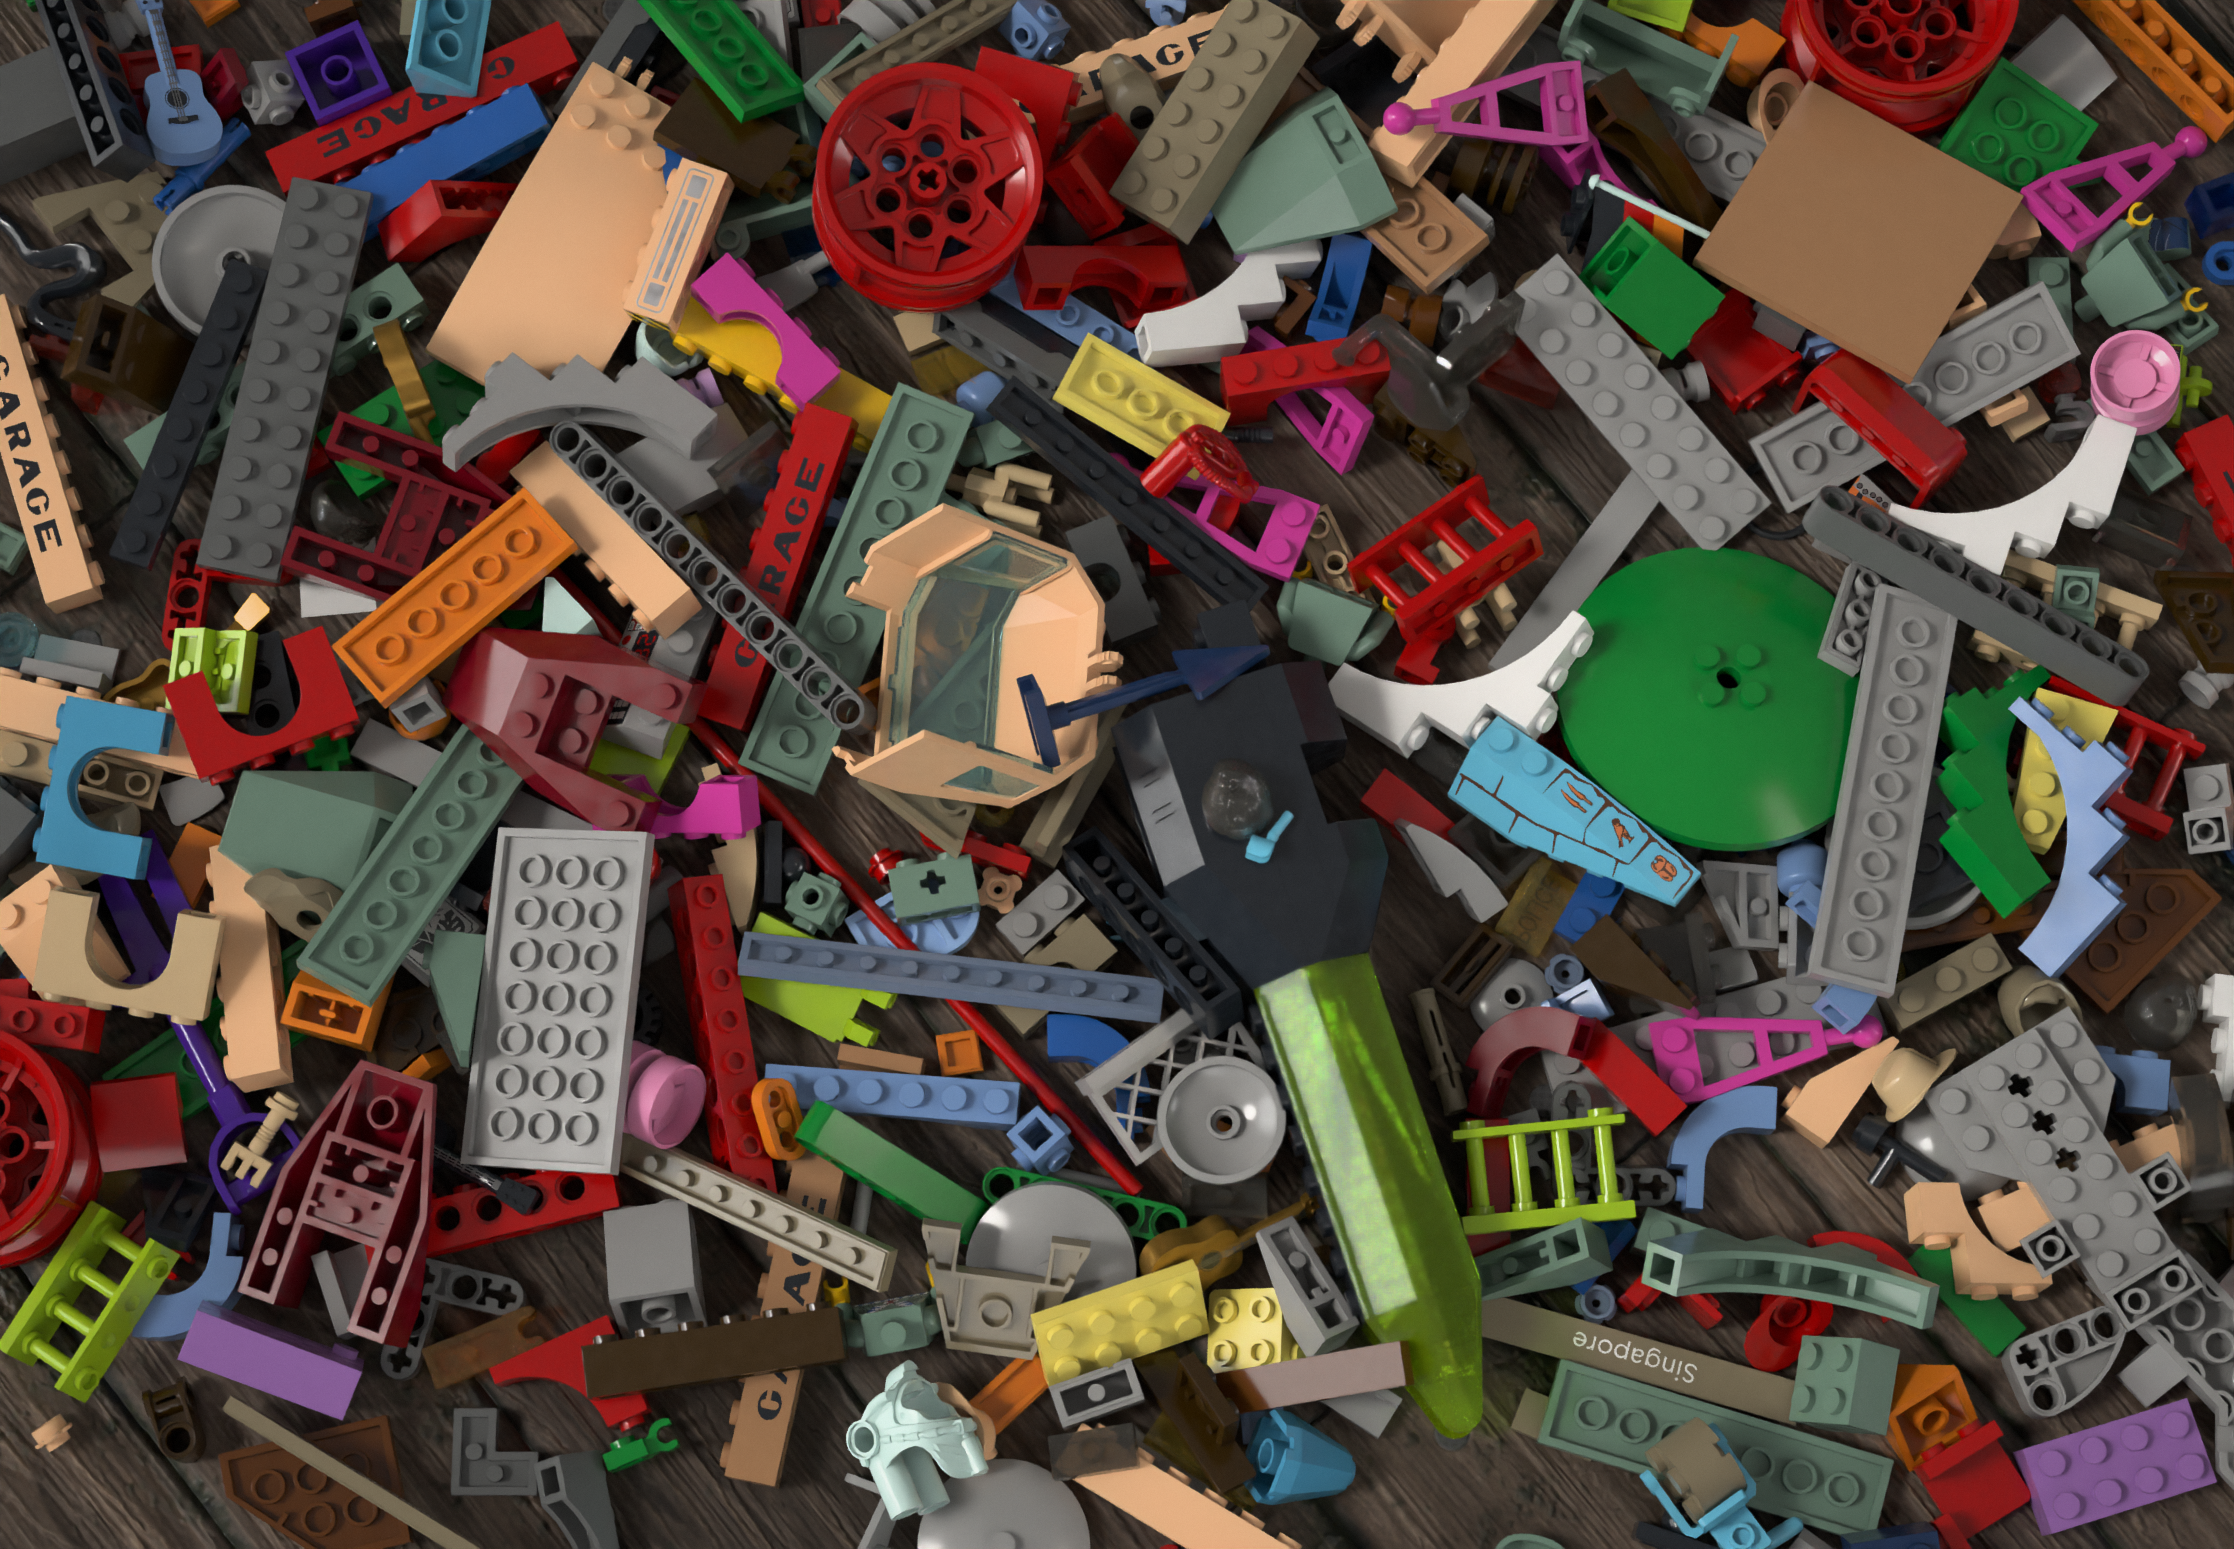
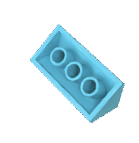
(447, 46)

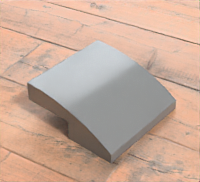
(2066, 63)

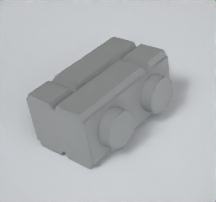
(1097, 1394)

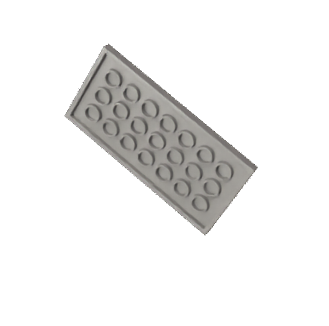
(558, 1000)

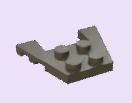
(127, 219)
(992, 1308)

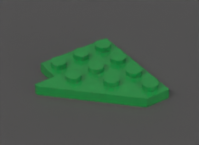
(2017, 129)

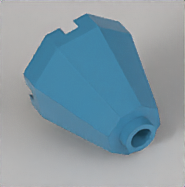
(1295, 1461)

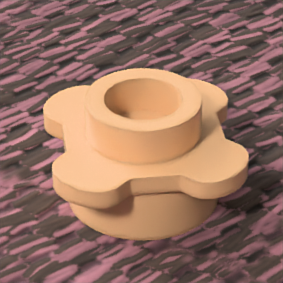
(1010, 885)

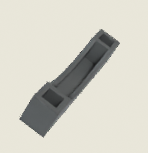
(578, 1498)

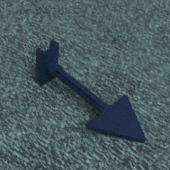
(1199, 668)

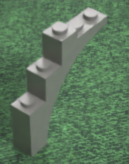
(525, 400)

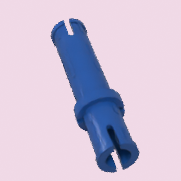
(191, 178)

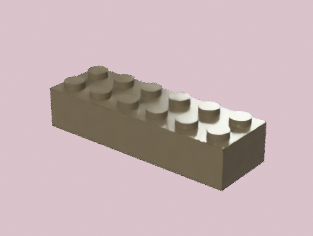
(1214, 116)

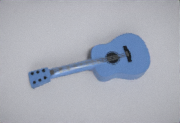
(179, 119)

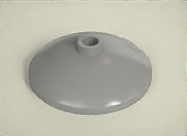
(1204, 1095)
(1925, 1136)

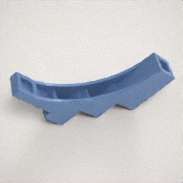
(2082, 900)

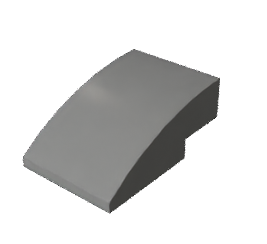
(677, 480)

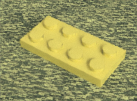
(1133, 399)
(1121, 1322)

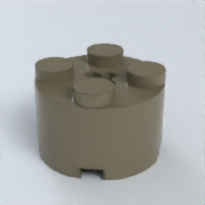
(1695, 1468)

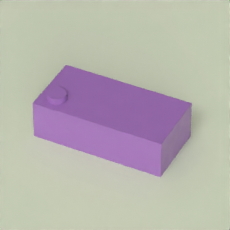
(272, 1359)

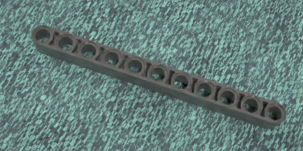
(728, 584)

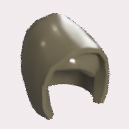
(2031, 997)

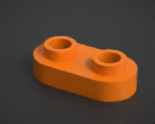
(778, 1117)

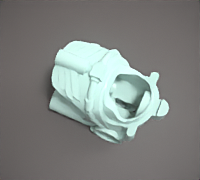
(904, 1434)

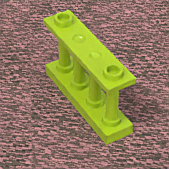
(1525, 1212)
(62, 1284)

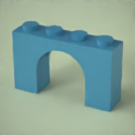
(67, 833)

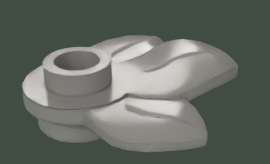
(1465, 304)

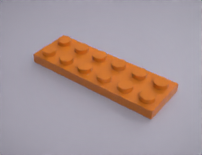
(454, 597)

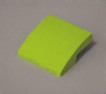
(224, 658)

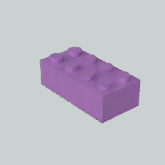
(2114, 1467)

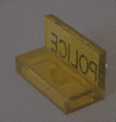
(1536, 908)

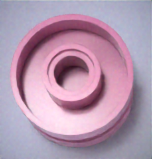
(2136, 380)
(662, 1097)

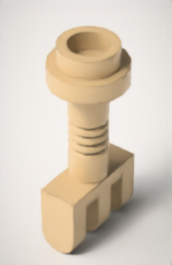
(281, 1107)

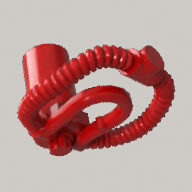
(1188, 452)

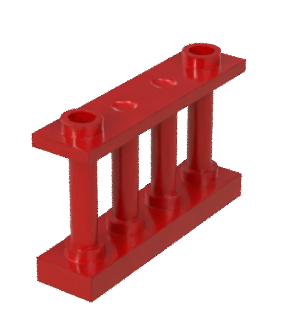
(1462, 585)
(2149, 816)

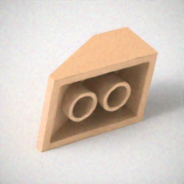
(23, 921)

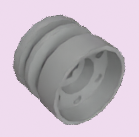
(884, 17)

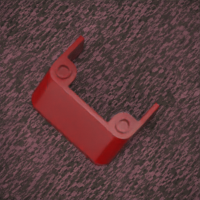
(1887, 421)

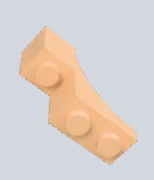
(1941, 1221)

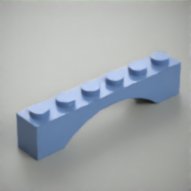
(905, 1096)

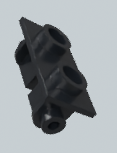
(1577, 223)

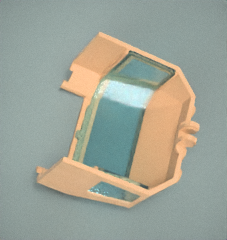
(962, 622)

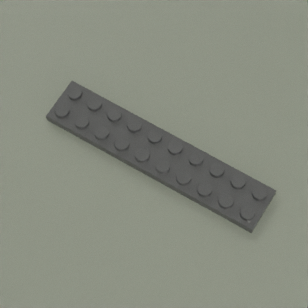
(285, 380)

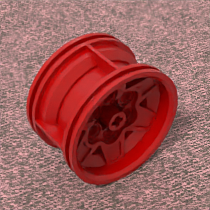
(1876, 75)
(940, 103)
(59, 1153)

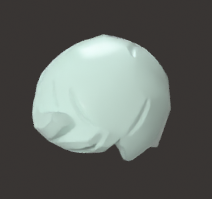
(658, 349)

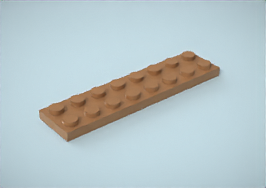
(1428, 233)

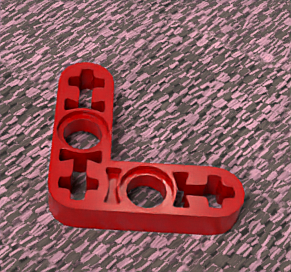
(178, 584)

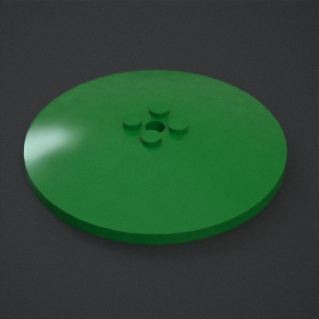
(1678, 746)

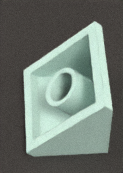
(564, 613)

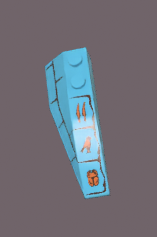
(1557, 810)

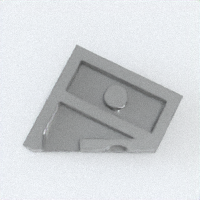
(1744, 902)

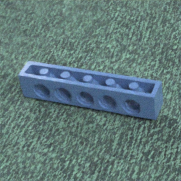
(1070, 323)

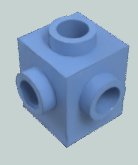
(1035, 29)
(1040, 1142)

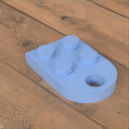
(933, 936)

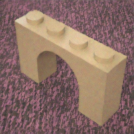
(69, 967)

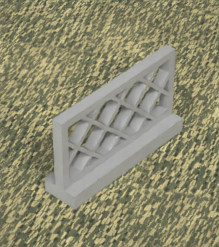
(1142, 1052)

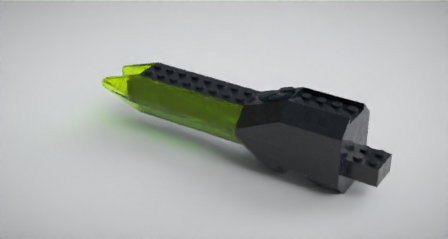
(1298, 952)

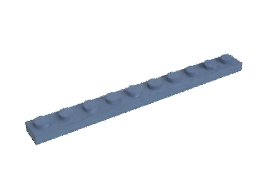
(951, 977)

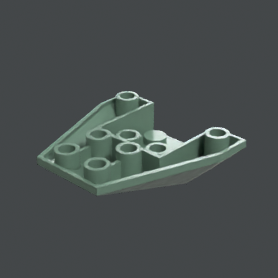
(1303, 180)
(311, 822)

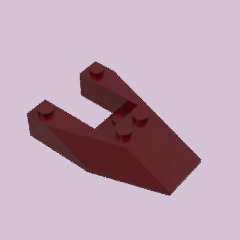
(425, 520)
(546, 704)
(363, 1178)

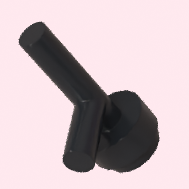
(1873, 1134)

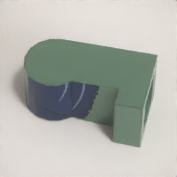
(2167, 237)

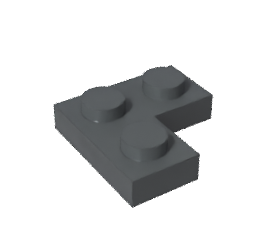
(479, 1466)

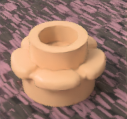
(52, 1433)

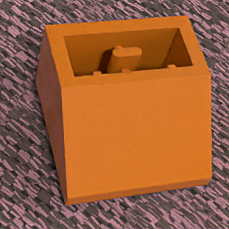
(332, 1015)

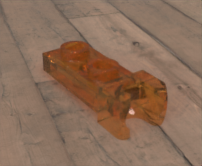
(480, 1348)

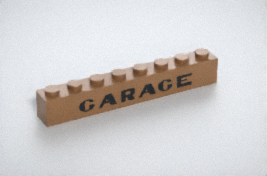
(770, 1401)

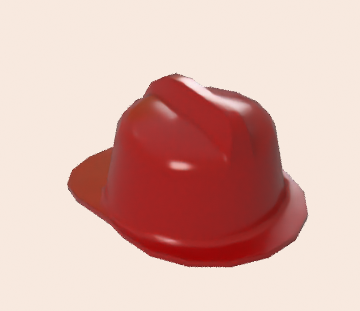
(1778, 1331)

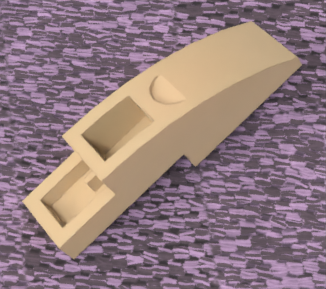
(102, 779)
(740, 869)

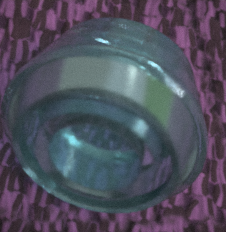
(17, 638)

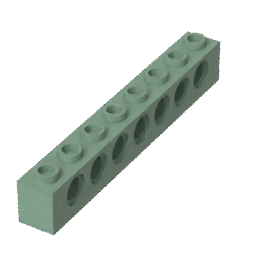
(387, 289)

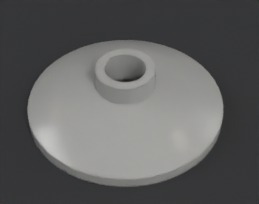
(1513, 975)

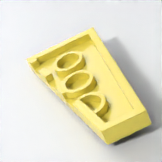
(2038, 791)

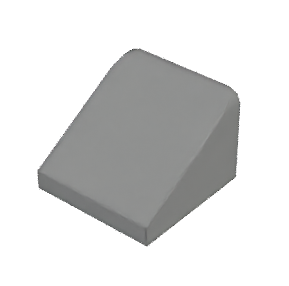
(1735, 968)

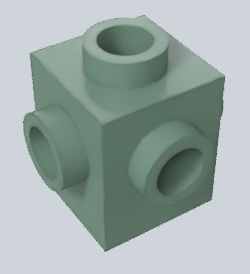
(825, 913)

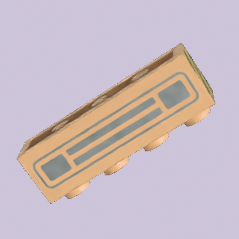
(677, 245)

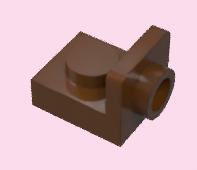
(330, 15)
(1292, 317)

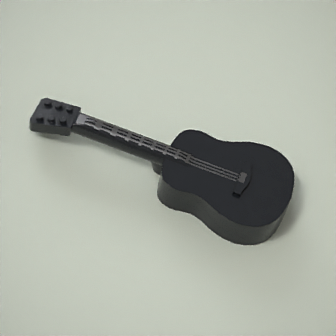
(508, 1191)

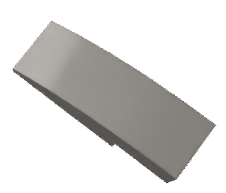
(1452, 871)

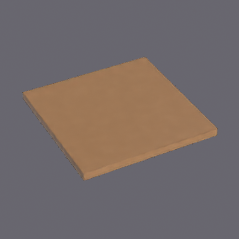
(1858, 231)

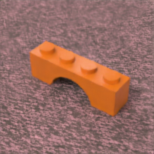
(1752, 57)

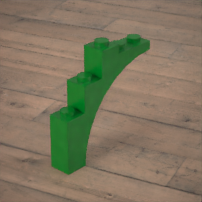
(1984, 828)

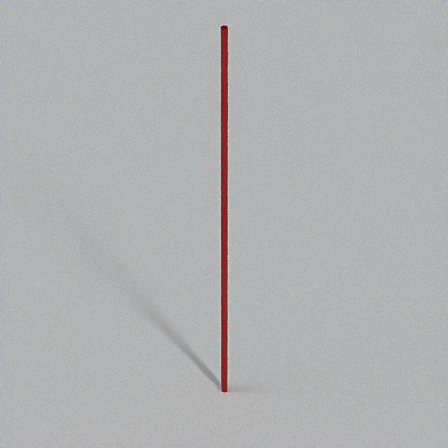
(883, 921)

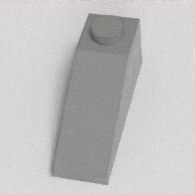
(1305, 1290)

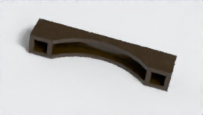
(1628, 122)

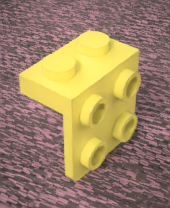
(1248, 1330)

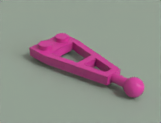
(1560, 104)
(2071, 220)
(1345, 424)
(1282, 538)
(1679, 1063)

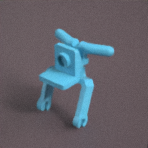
(1730, 1521)

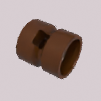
(1415, 313)

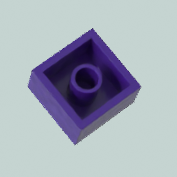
(338, 73)

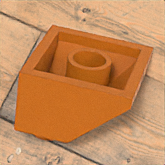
(1926, 1409)

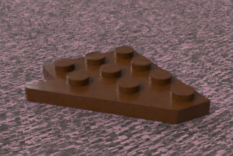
(2158, 915)
(309, 1503)

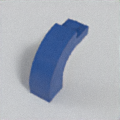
(1340, 287)
(1092, 1042)

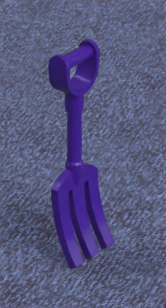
(150, 961)

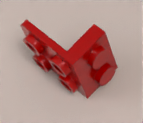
(1972, 1478)

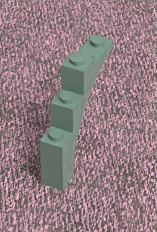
(1778, 1266)

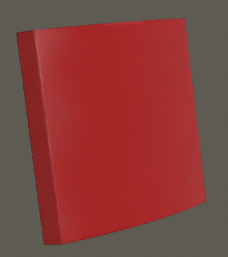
(139, 1122)

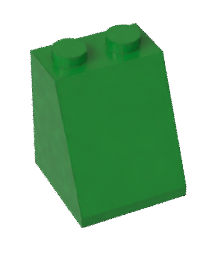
(1651, 288)

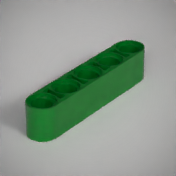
(888, 1169)
(1148, 1210)

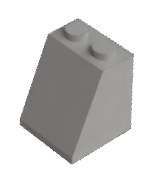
(653, 1267)

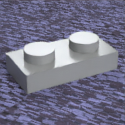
(1040, 913)

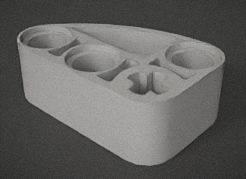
(2063, 1375)

